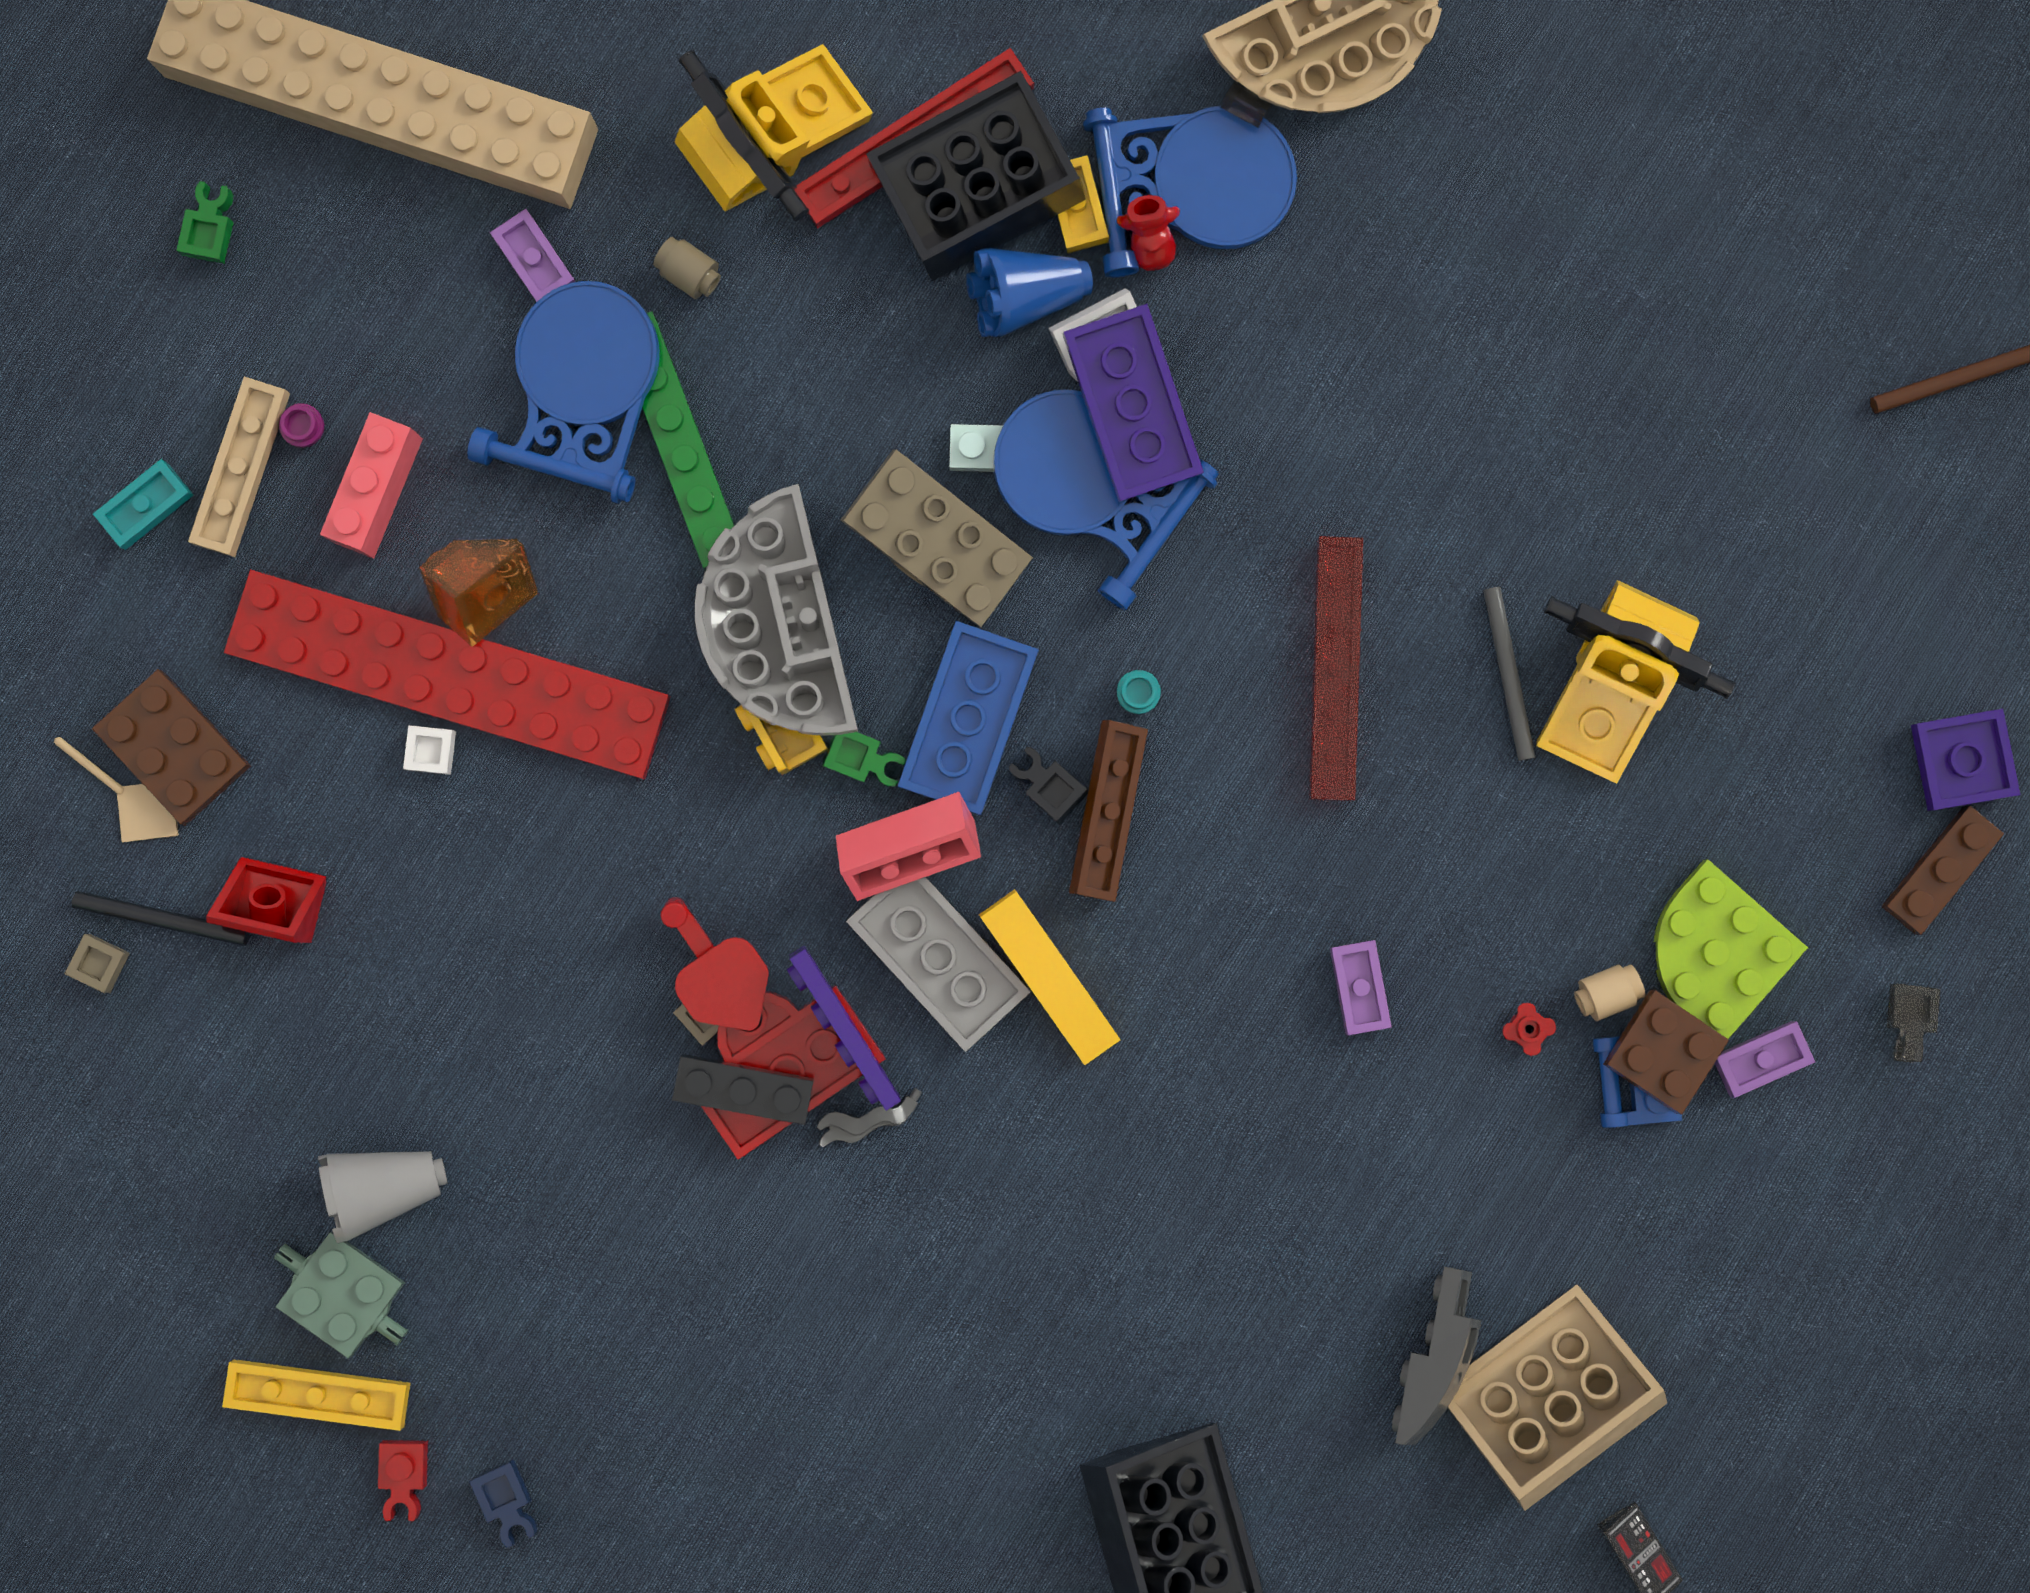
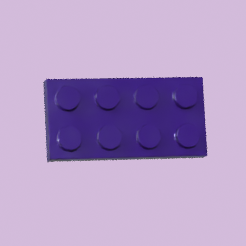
(1132, 402)

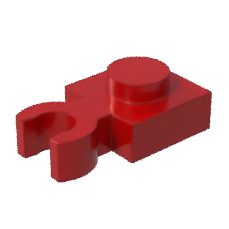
(402, 1470)

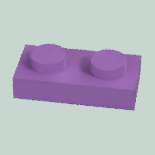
(531, 255)
(1360, 987)
(1763, 1059)

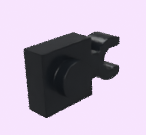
(1052, 787)

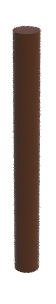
(1950, 379)

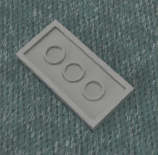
(939, 959)

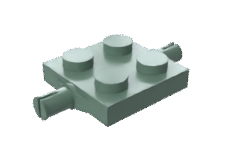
(340, 1295)

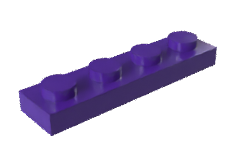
(852, 1045)

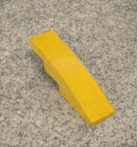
(1049, 977)

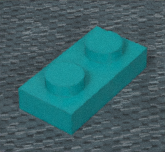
(143, 504)

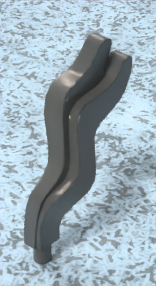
(853, 1129)

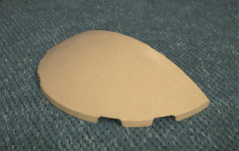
(1324, 51)

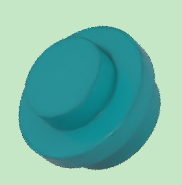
(1138, 692)

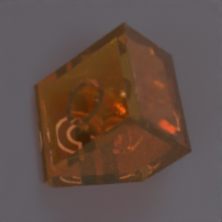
(478, 584)

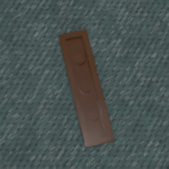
(1108, 810)

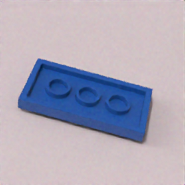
(968, 716)

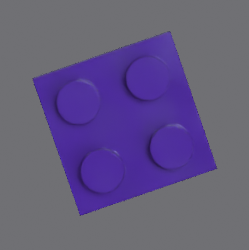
(1965, 759)

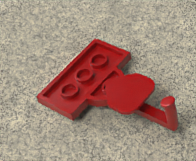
(730, 991)

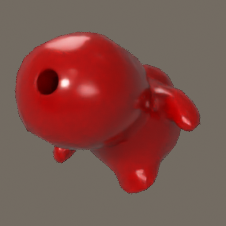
(1151, 236)

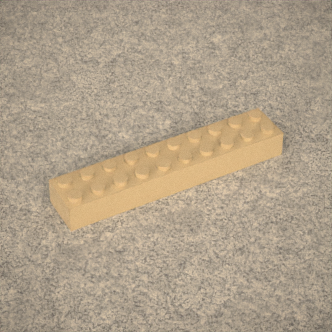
(376, 95)

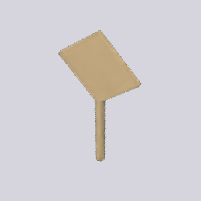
(139, 811)

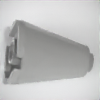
(376, 1187)

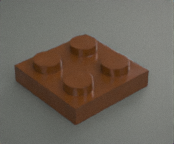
(1665, 1052)

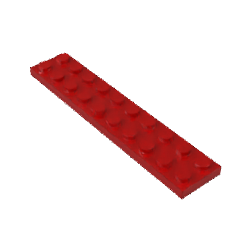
(445, 677)

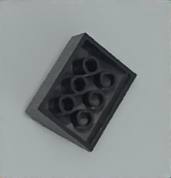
(977, 175)
(1171, 1517)

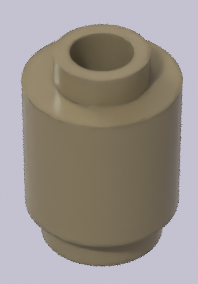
(687, 268)

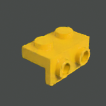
(781, 746)

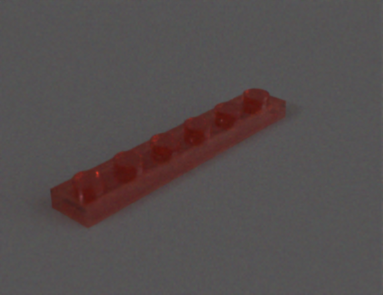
(1336, 668)

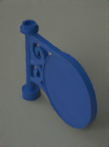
(1212, 165)
(586, 362)
(1060, 484)

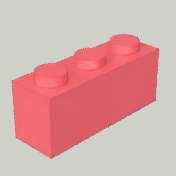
(371, 485)
(907, 846)

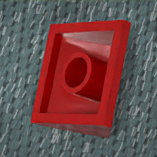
(269, 901)

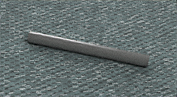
(1509, 673)

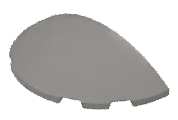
(770, 622)

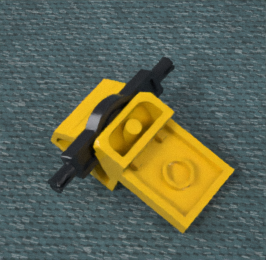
(765, 124)
(1622, 677)

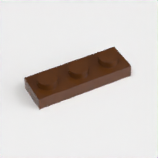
(1942, 870)

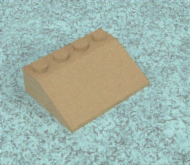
(1554, 1397)

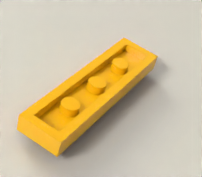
(316, 1395)

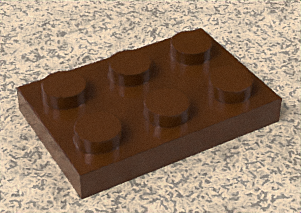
(171, 747)

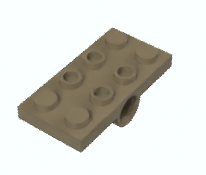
(936, 538)

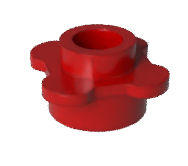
(1516, 1031)

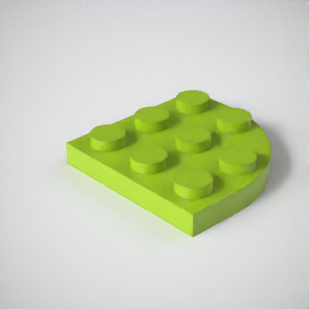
(1720, 950)

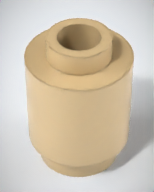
(1609, 992)

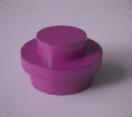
(301, 425)

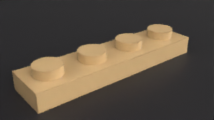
(239, 467)

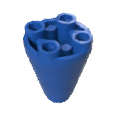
(1023, 287)

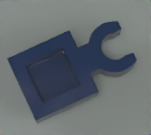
(501, 1496)

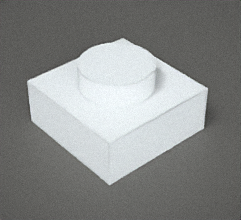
(429, 750)

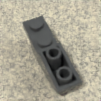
(1435, 1378)

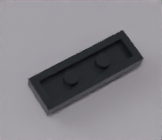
(743, 1089)

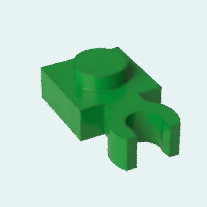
(206, 232)
(856, 756)

